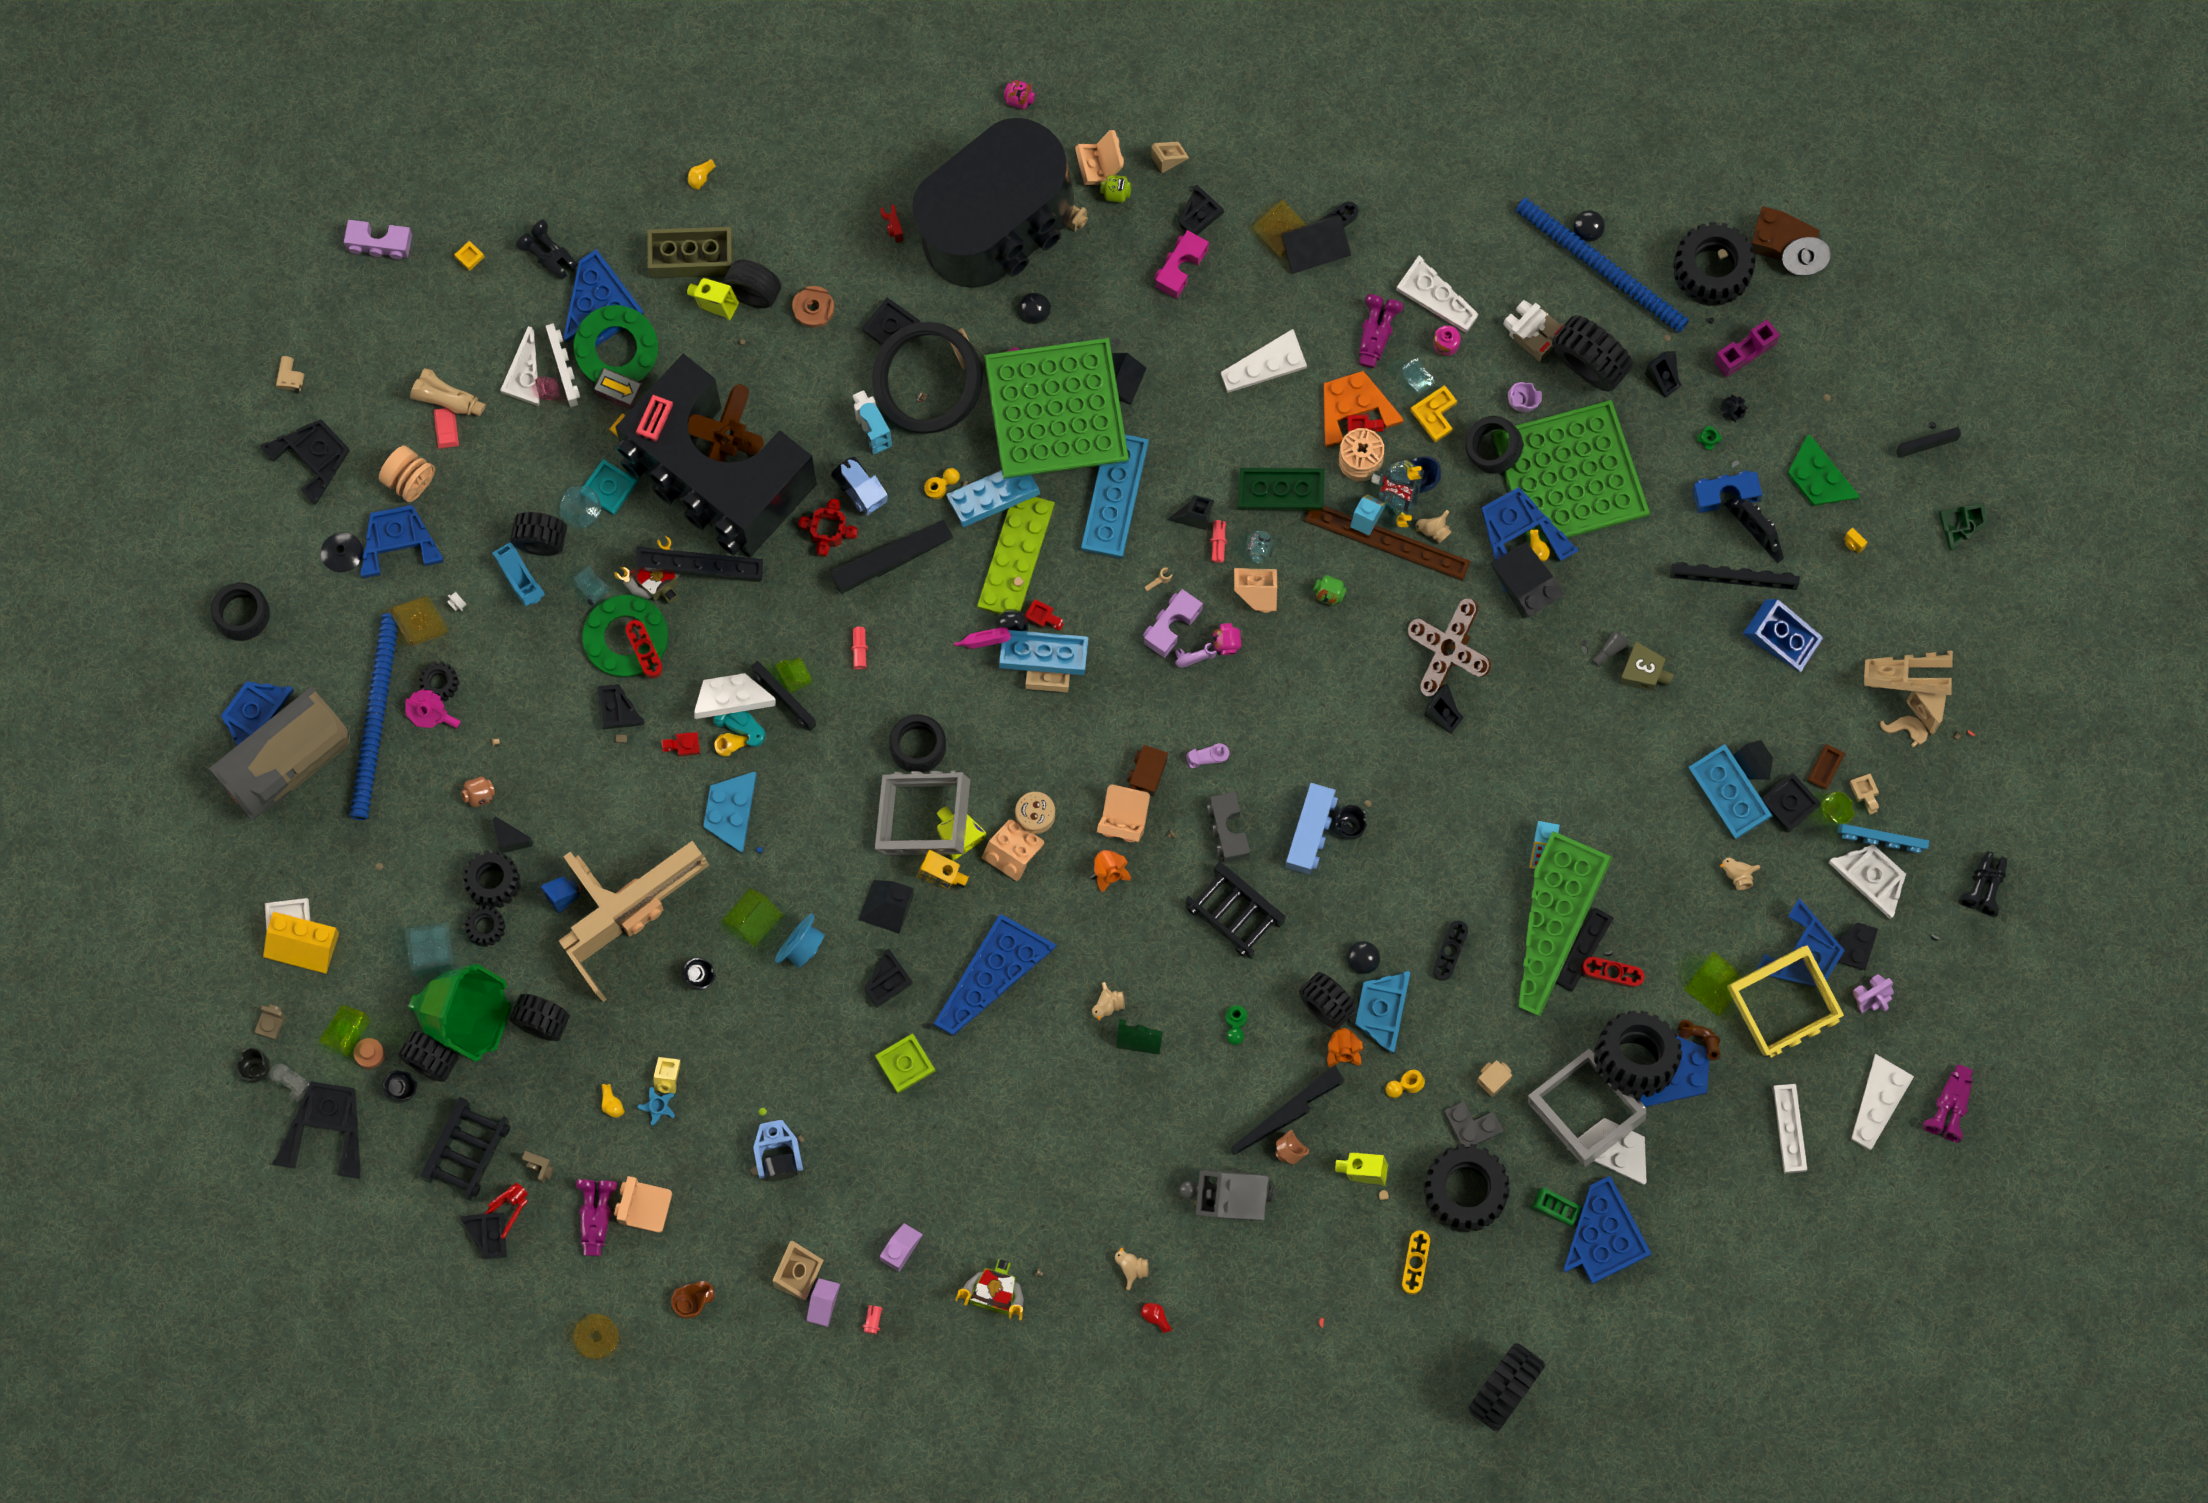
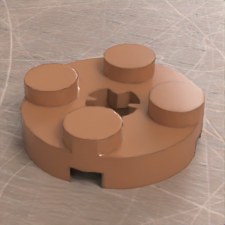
(806, 298)

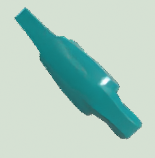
(742, 724)

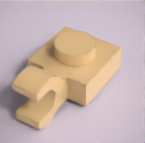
(1865, 789)

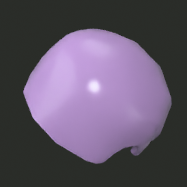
(1531, 397)

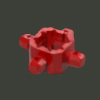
(823, 541)

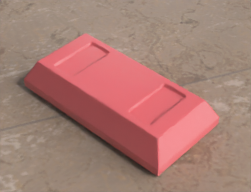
(446, 428)

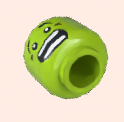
(1116, 188)

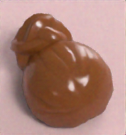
(691, 1298)

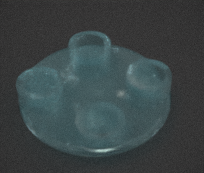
(580, 506)

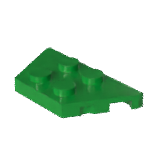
(1819, 477)

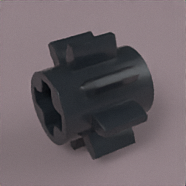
(1733, 408)

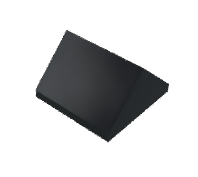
(1128, 376)

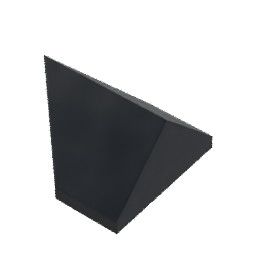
(1664, 373)
(1194, 513)
(1443, 710)
(1755, 761)

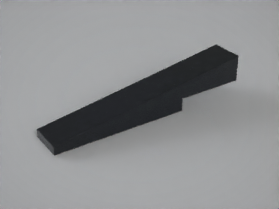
(890, 556)
(1292, 1110)

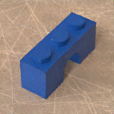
(1743, 485)

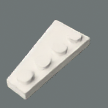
(1437, 296)
(1269, 362)
(1882, 1094)

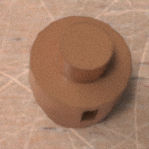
(369, 1053)
(1290, 1148)

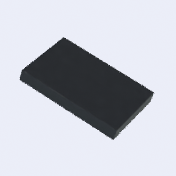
(1315, 244)

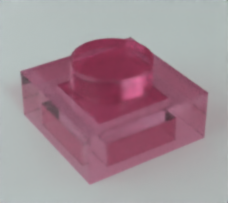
(547, 388)

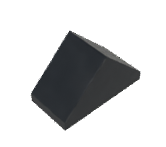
(509, 837)

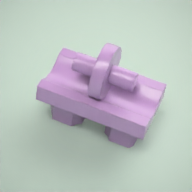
(1875, 997)

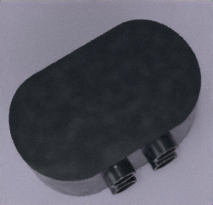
(994, 203)

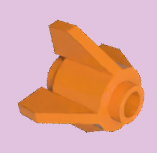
(1110, 868)
(1344, 1047)

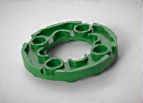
(621, 317)
(607, 612)

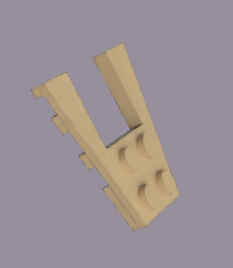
(1894, 673)

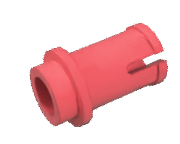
(872, 1320)

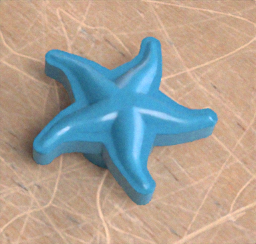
(657, 1106)

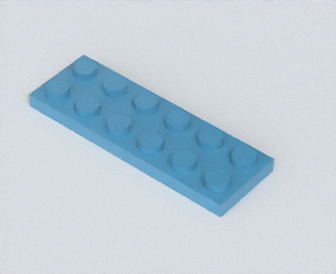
(1114, 502)

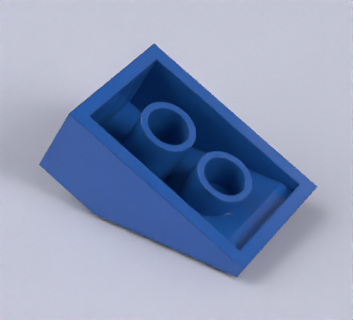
(1783, 634)

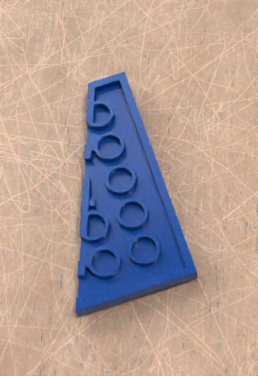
(998, 964)

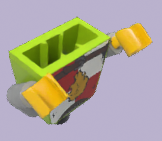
(994, 1291)

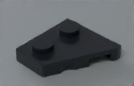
(1199, 212)
(616, 708)
(1858, 945)
(887, 980)
(486, 1233)

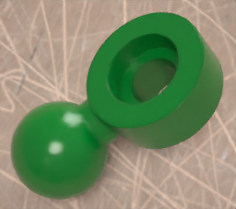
(1235, 1035)

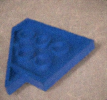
(593, 289)
(1605, 1234)

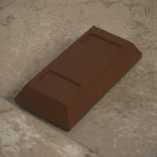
(1826, 766)

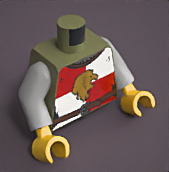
(650, 583)

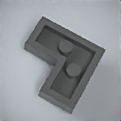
(1472, 1131)

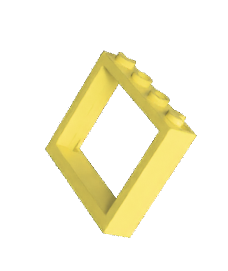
(1811, 1029)

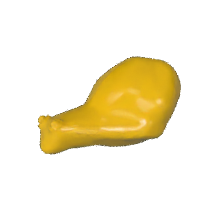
(698, 174)
(1538, 546)
(728, 743)
(611, 1104)

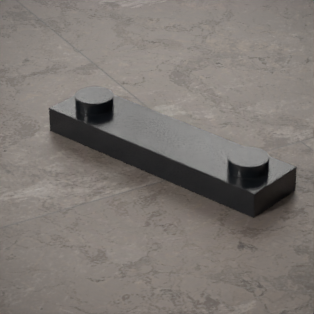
(803, 718)

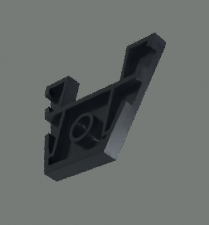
(318, 449)

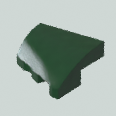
(1969, 519)
(1138, 1038)

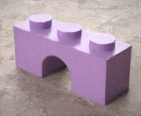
(394, 243)
(1181, 607)

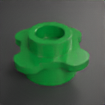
(1709, 432)

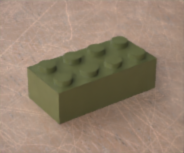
(690, 252)

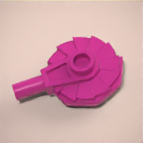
(427, 710)

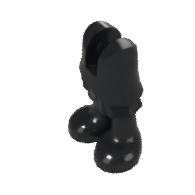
(550, 259)
(1982, 875)

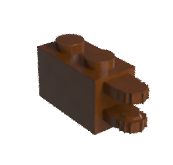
(1148, 769)

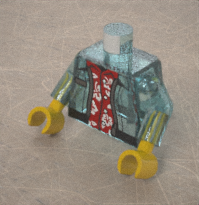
(1400, 488)

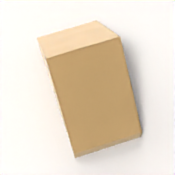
(1167, 155)

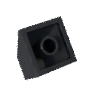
(887, 905)

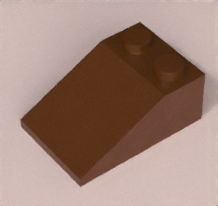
(1776, 230)

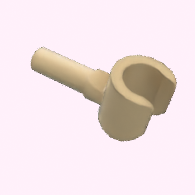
(1161, 579)

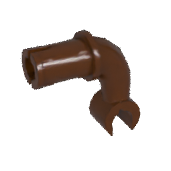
(1709, 1038)

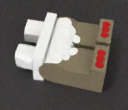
(1533, 330)

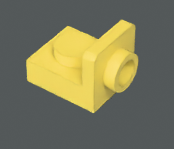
(666, 1075)

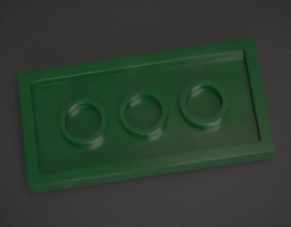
(1281, 489)

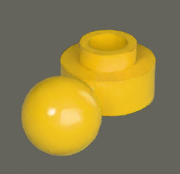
(950, 476)
(1394, 1088)

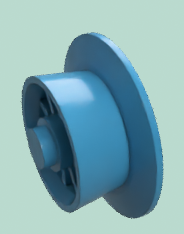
(801, 944)

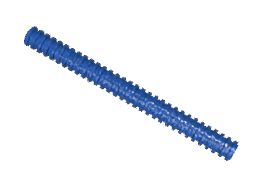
(1602, 265)
(374, 717)

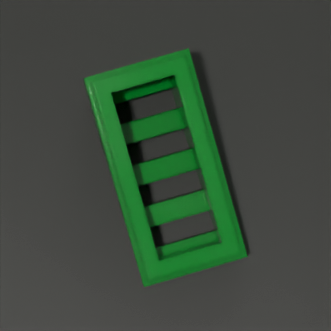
(1544, 1192)

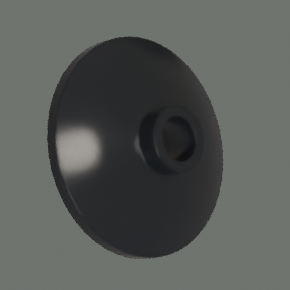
(348, 558)

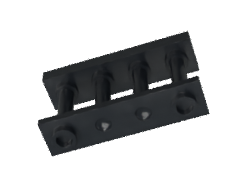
(1255, 904)
(453, 1131)

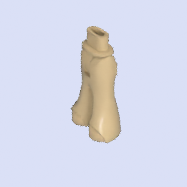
(435, 391)

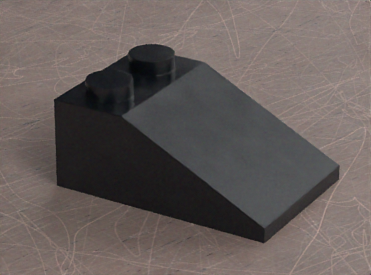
(1526, 580)

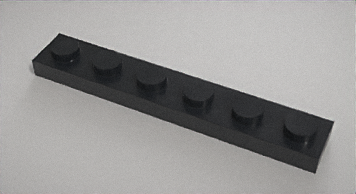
(698, 564)
(1739, 577)

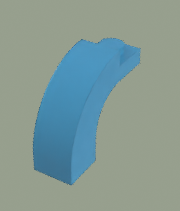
(518, 575)

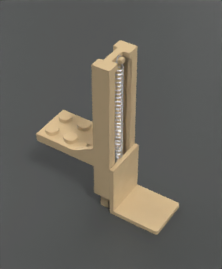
(614, 909)

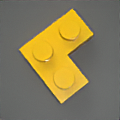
(1430, 412)

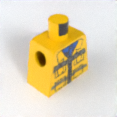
(933, 868)

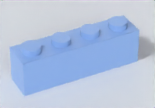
(1310, 829)

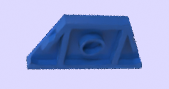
(253, 708)

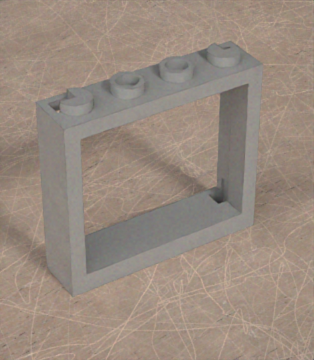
(921, 847)
(1564, 1133)

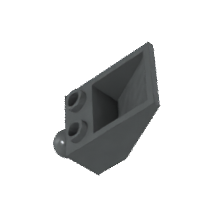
(1234, 1194)

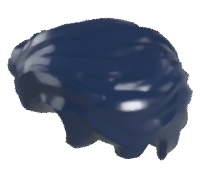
(1431, 474)

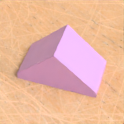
(822, 1302)

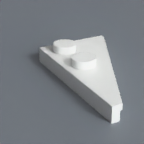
(522, 374)

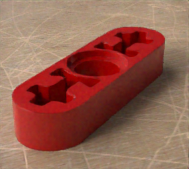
(643, 633)
(1627, 981)

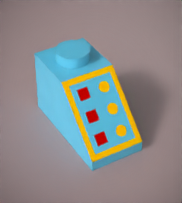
(1367, 514)
(1542, 835)

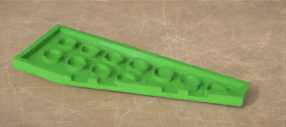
(1561, 897)

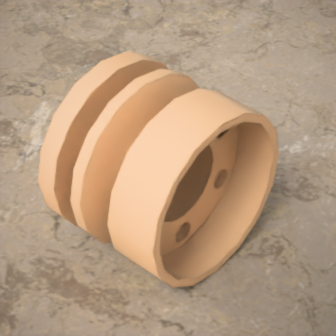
(1361, 465)
(406, 473)

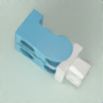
(872, 422)

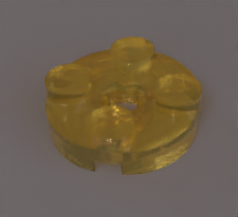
(607, 1330)

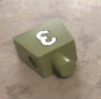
(1645, 669)

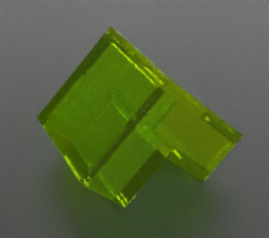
(793, 674)

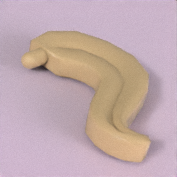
(1911, 724)

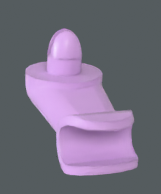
(1191, 658)
(1211, 755)

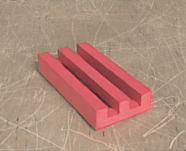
(647, 434)

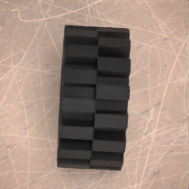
(439, 669)
(485, 913)

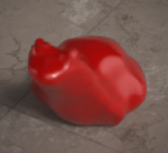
(1154, 1314)

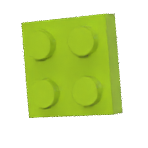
(905, 1063)

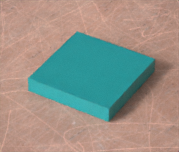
(611, 486)

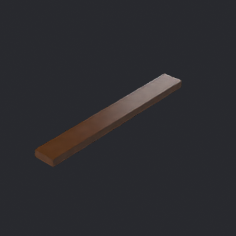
(1391, 543)

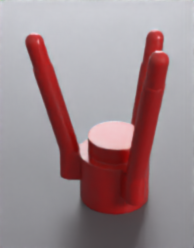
(514, 1195)

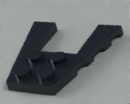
(331, 1109)

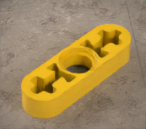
(1418, 1279)

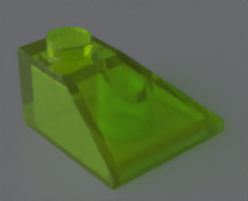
(1711, 983)

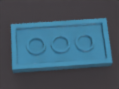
(990, 496)
(1044, 652)
(1730, 791)
(1874, 837)

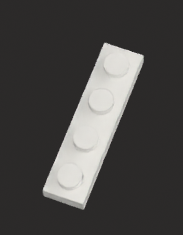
(561, 356)
(1790, 1128)

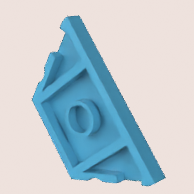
(730, 809)
(1382, 1009)

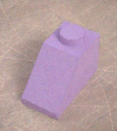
(900, 1247)

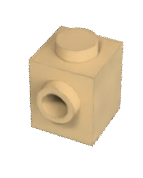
(1494, 1077)

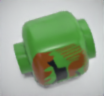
(1329, 590)

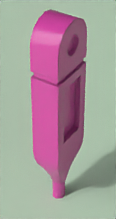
(985, 638)

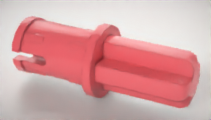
(1218, 541)
(859, 648)

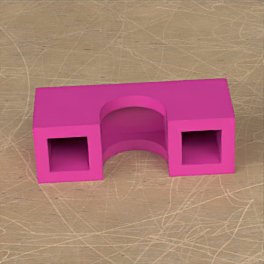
(1188, 249)

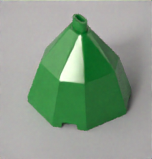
(464, 1010)

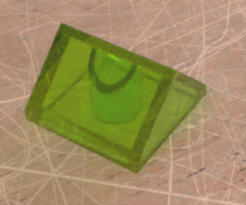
(753, 917)
(345, 1030)

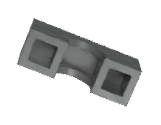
(1232, 846)

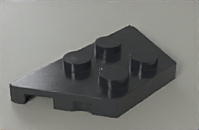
(1758, 526)

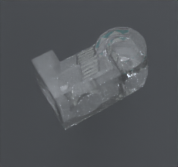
(286, 1077)

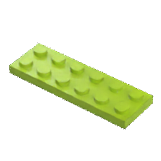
(1016, 555)

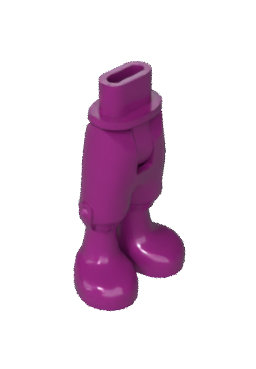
(1374, 335)
(1953, 1097)
(594, 1221)

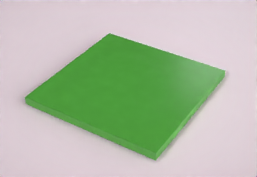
(1056, 408)
(1576, 470)

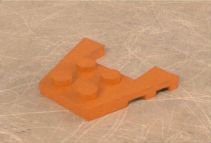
(1353, 396)

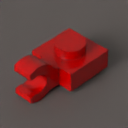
(894, 229)
(1363, 421)
(1041, 614)
(686, 744)

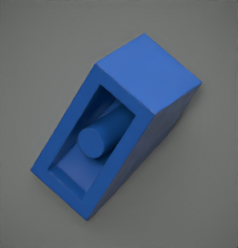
(560, 893)

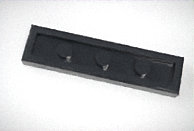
(1584, 948)

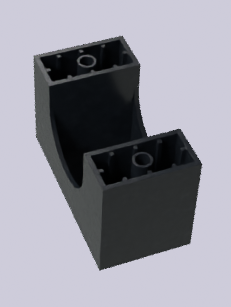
(737, 499)

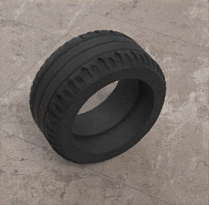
(753, 283)
(1478, 431)
(250, 629)
(917, 722)

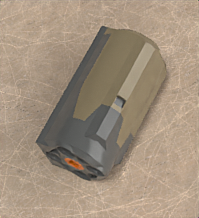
(281, 754)

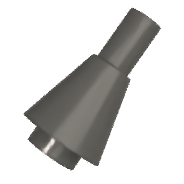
(1614, 644)

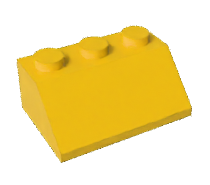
(300, 942)

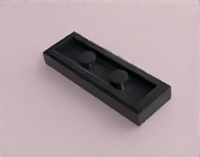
(1928, 442)

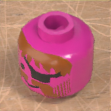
(1019, 94)
(1446, 340)
(1227, 639)

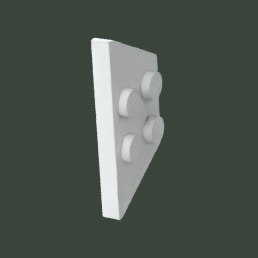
(731, 695)
(1873, 876)
(1624, 1157)

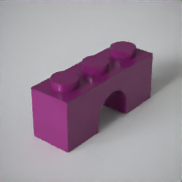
(1755, 344)

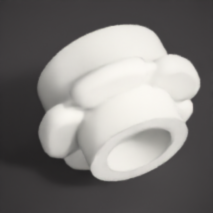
(456, 602)

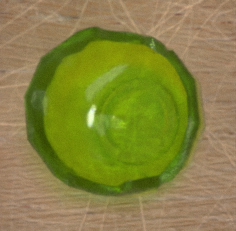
(1842, 802)

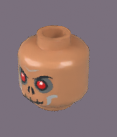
(478, 792)

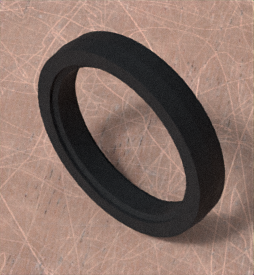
(881, 371)

